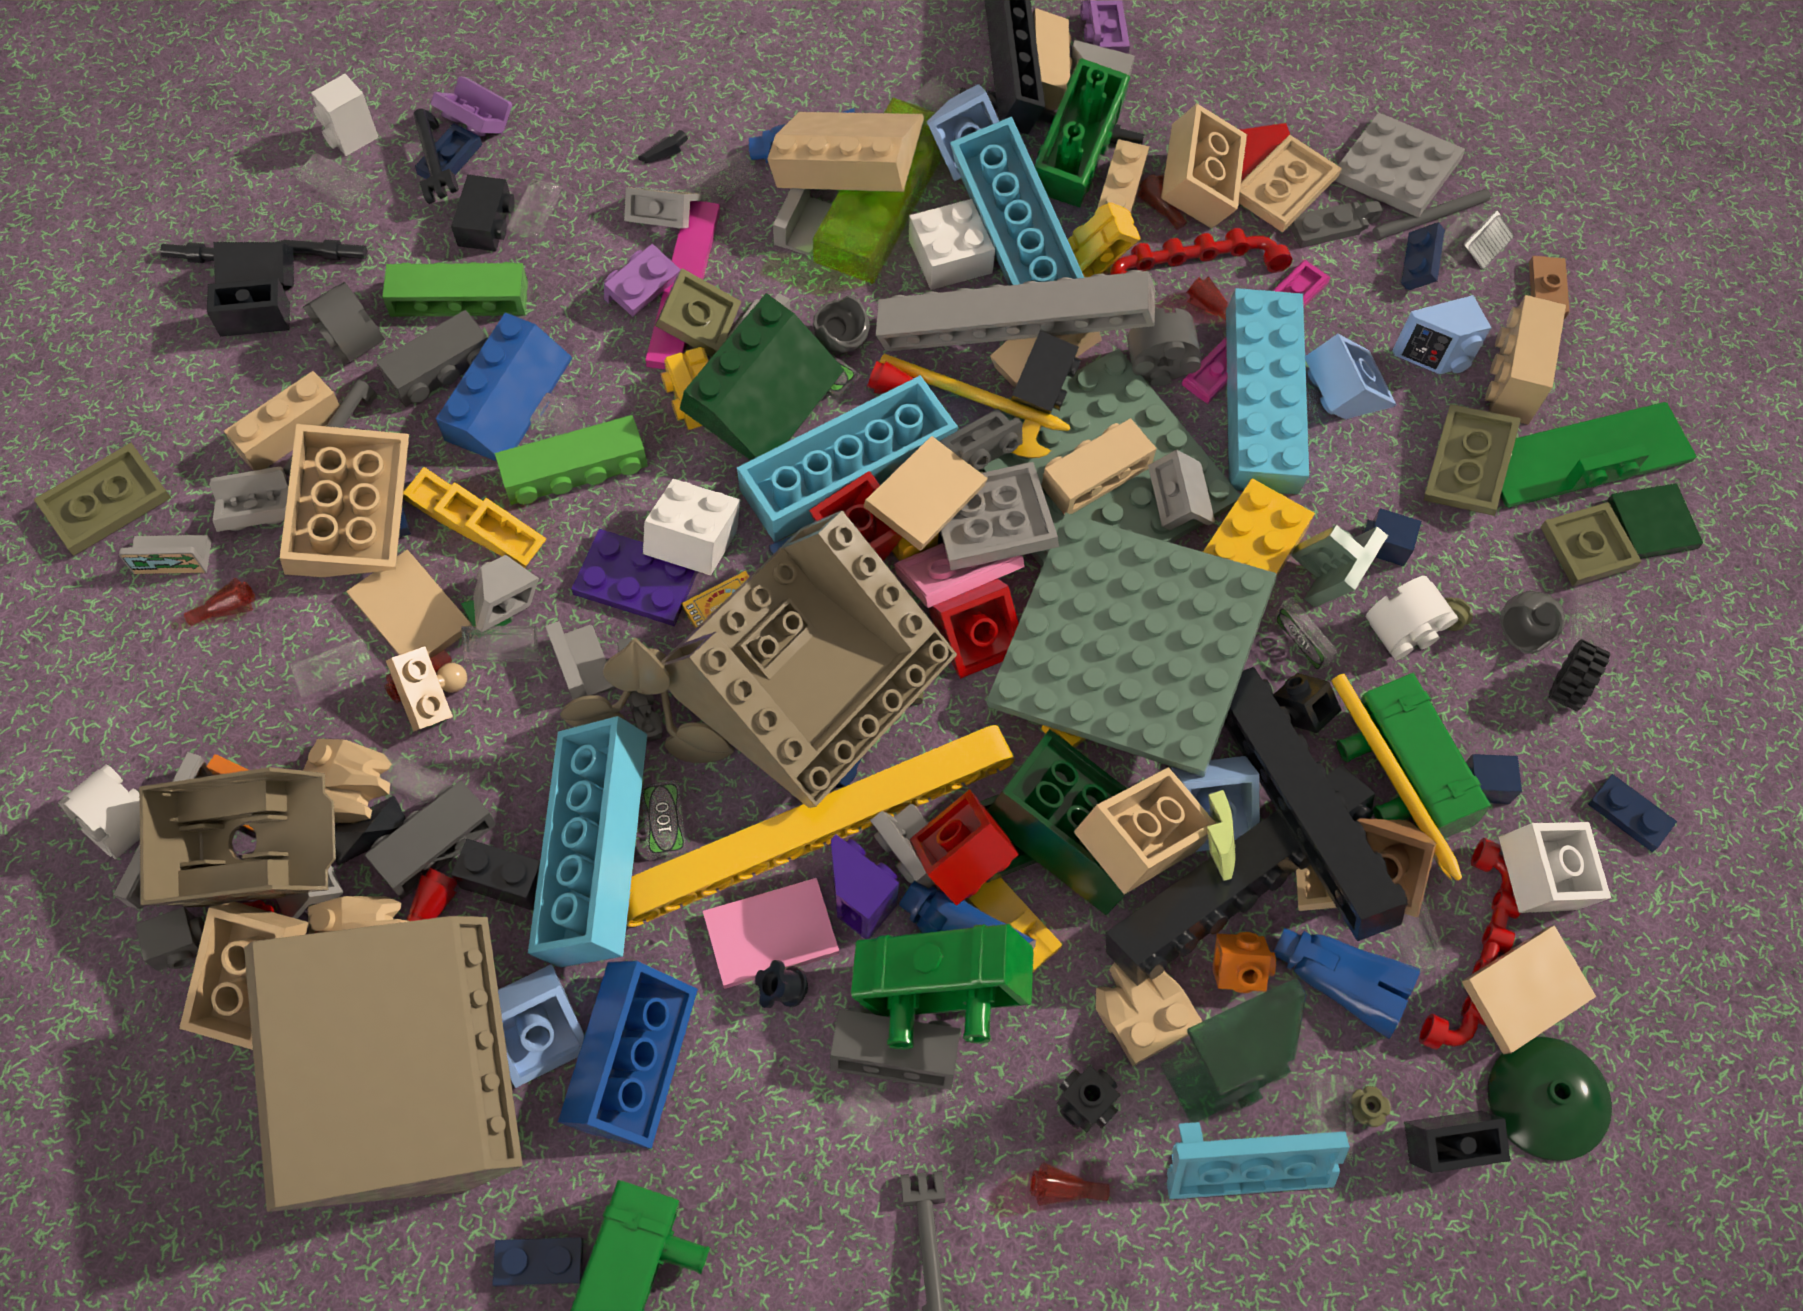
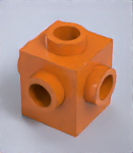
(1242, 962)

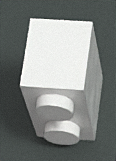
(344, 115)

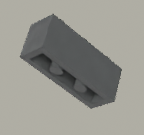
(432, 358)
(430, 838)
(862, 1050)

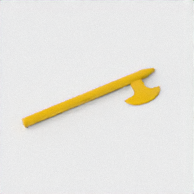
(1033, 418)
(1442, 855)

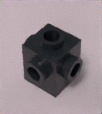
(1308, 702)
(1086, 1113)

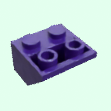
(862, 890)

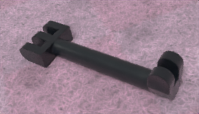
(438, 179)

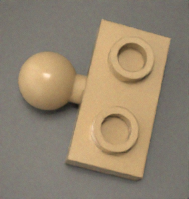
(421, 687)

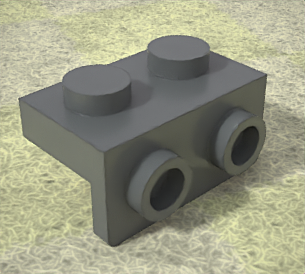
(985, 439)

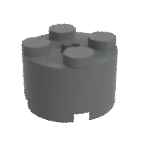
(344, 323)
(1166, 348)

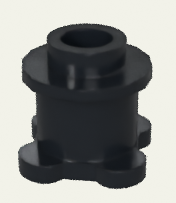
(781, 985)

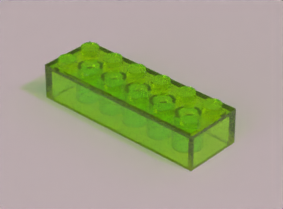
(867, 224)

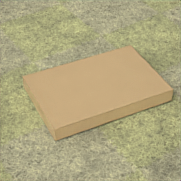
(1287, 183)
(925, 493)
(409, 608)
(1528, 989)

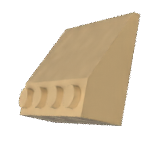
(845, 151)
(343, 501)

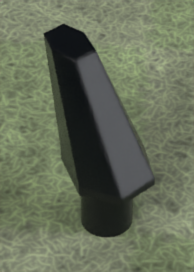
(664, 148)

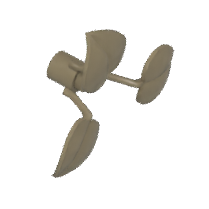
(642, 671)

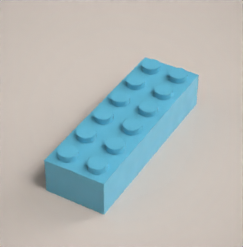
(1014, 205)
(1267, 390)
(824, 460)
(589, 844)

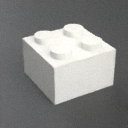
(951, 244)
(691, 526)
(1554, 867)

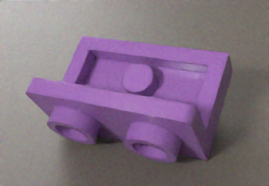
(1105, 24)
(474, 106)
(640, 280)

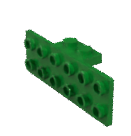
(1594, 454)

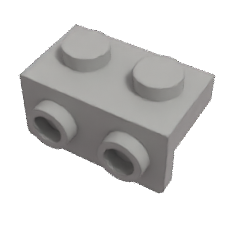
(249, 499)
(895, 835)

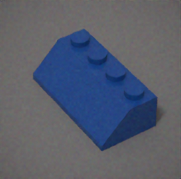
(502, 388)
(628, 1054)

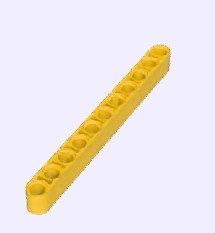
(806, 829)

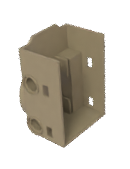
(191, 831)

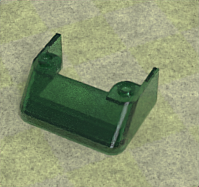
(1238, 1052)

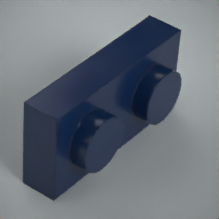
(453, 149)
(1423, 256)
(1632, 813)
(538, 1262)

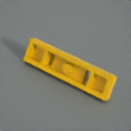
(1004, 905)

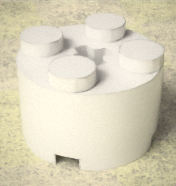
(1411, 617)
(105, 811)

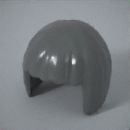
(841, 325)
(1532, 621)

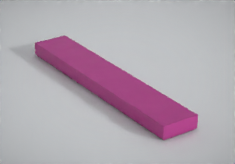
(691, 254)
(1212, 375)

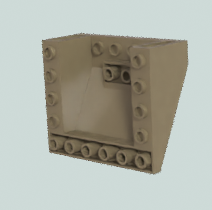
(810, 659)
(380, 1063)

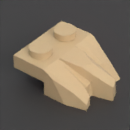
(350, 776)
(352, 912)
(1145, 1015)

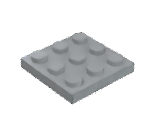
(1399, 164)
(1001, 520)

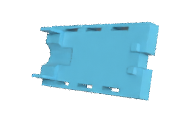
(1253, 1164)

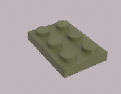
(1472, 459)
(102, 499)

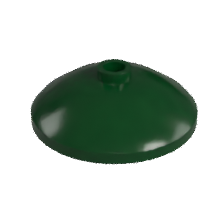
(1538, 1120)

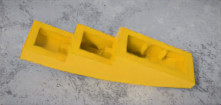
(473, 518)

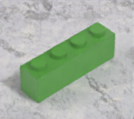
(452, 288)
(571, 460)

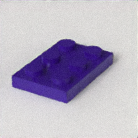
(628, 580)

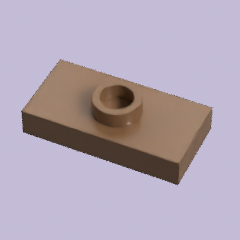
(1549, 280)

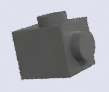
(170, 939)

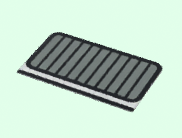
(1489, 239)

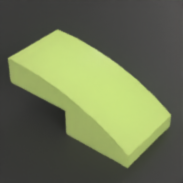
(1221, 834)

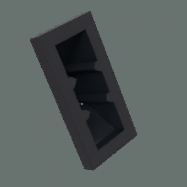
(358, 837)

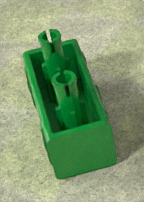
(1081, 131)
(1425, 754)
(943, 974)
(630, 1248)

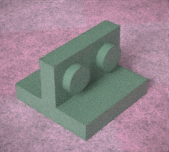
(1337, 561)

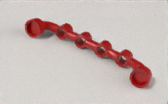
(1276, 257)
(1495, 939)

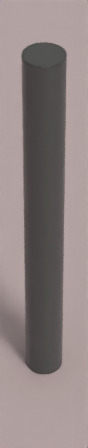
(1432, 214)

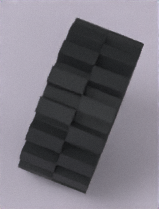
(1579, 675)

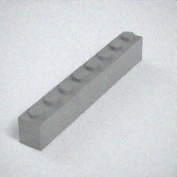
(1017, 311)

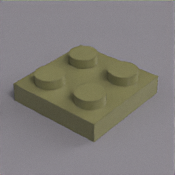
(698, 312)
(1590, 544)

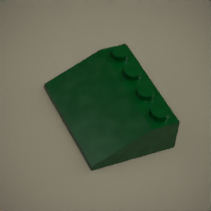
(762, 381)
(1045, 807)

